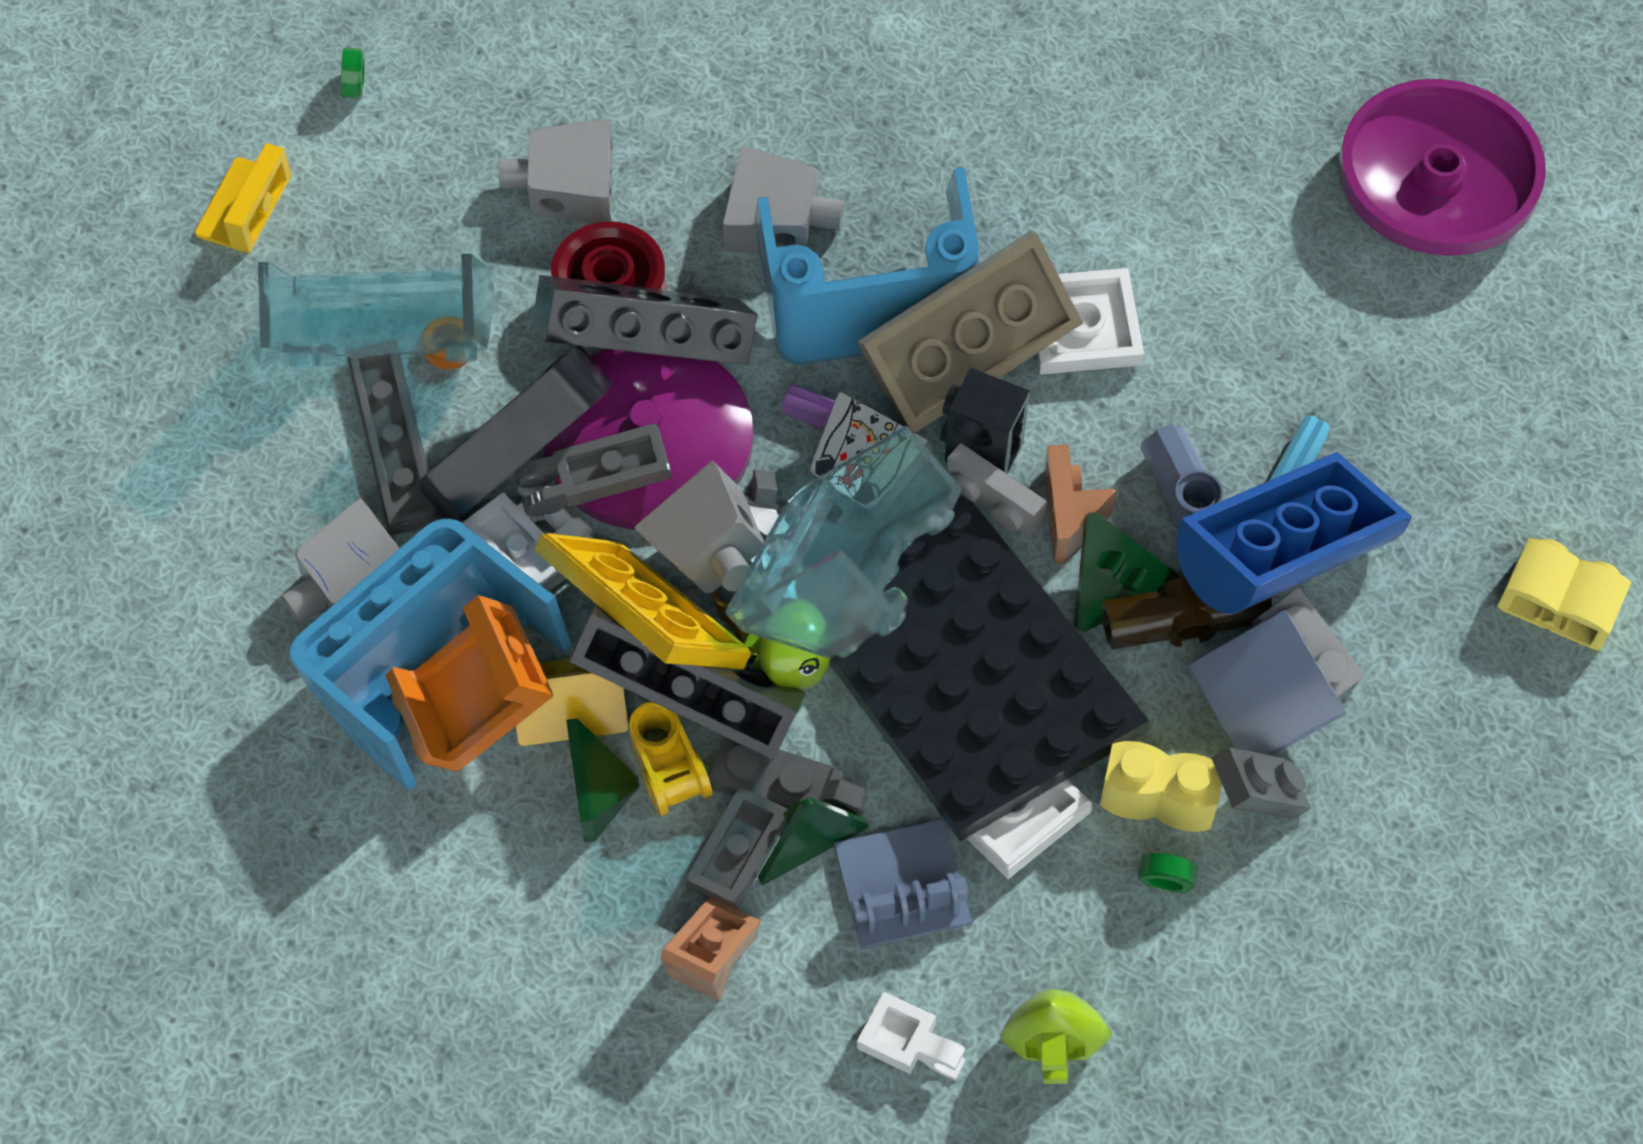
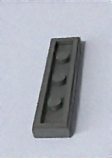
(392, 441)

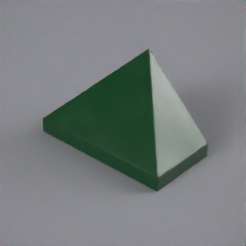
(600, 780)

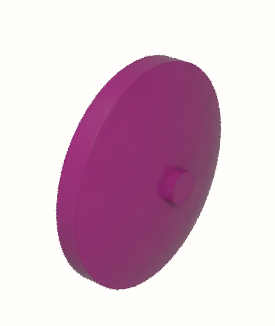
(1442, 167)
(697, 414)

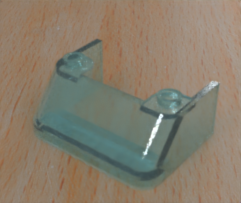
(376, 313)

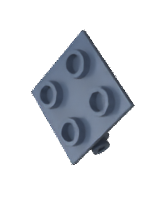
(903, 883)

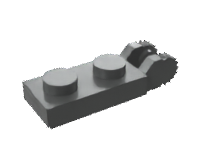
(595, 470)

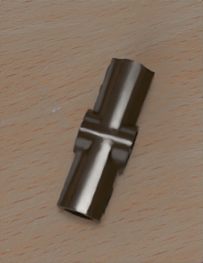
(1170, 615)

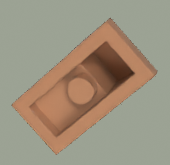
(1069, 502)
(709, 946)

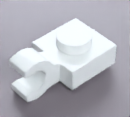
(903, 1035)

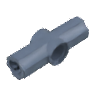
(1180, 471)

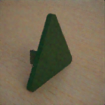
(1112, 569)
(810, 832)

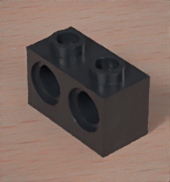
(986, 418)

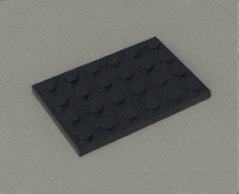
(984, 679)

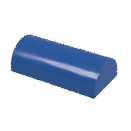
(1285, 533)

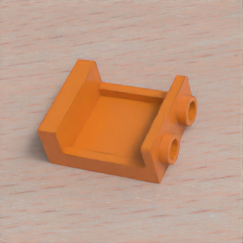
(471, 688)

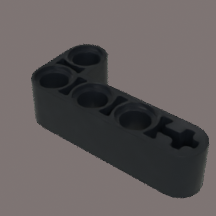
(515, 433)

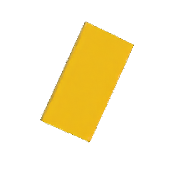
(643, 602)

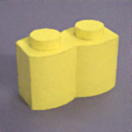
(1564, 593)
(1148, 784)

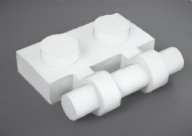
(516, 536)

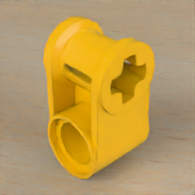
(670, 766)

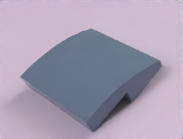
(1267, 687)

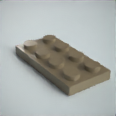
(979, 320)

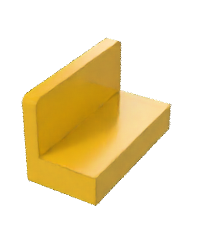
(246, 200)
(576, 695)

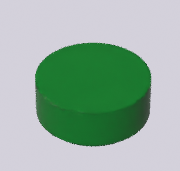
(352, 72)
(1168, 872)

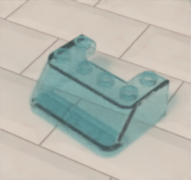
(840, 545)

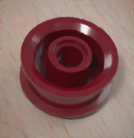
(611, 252)

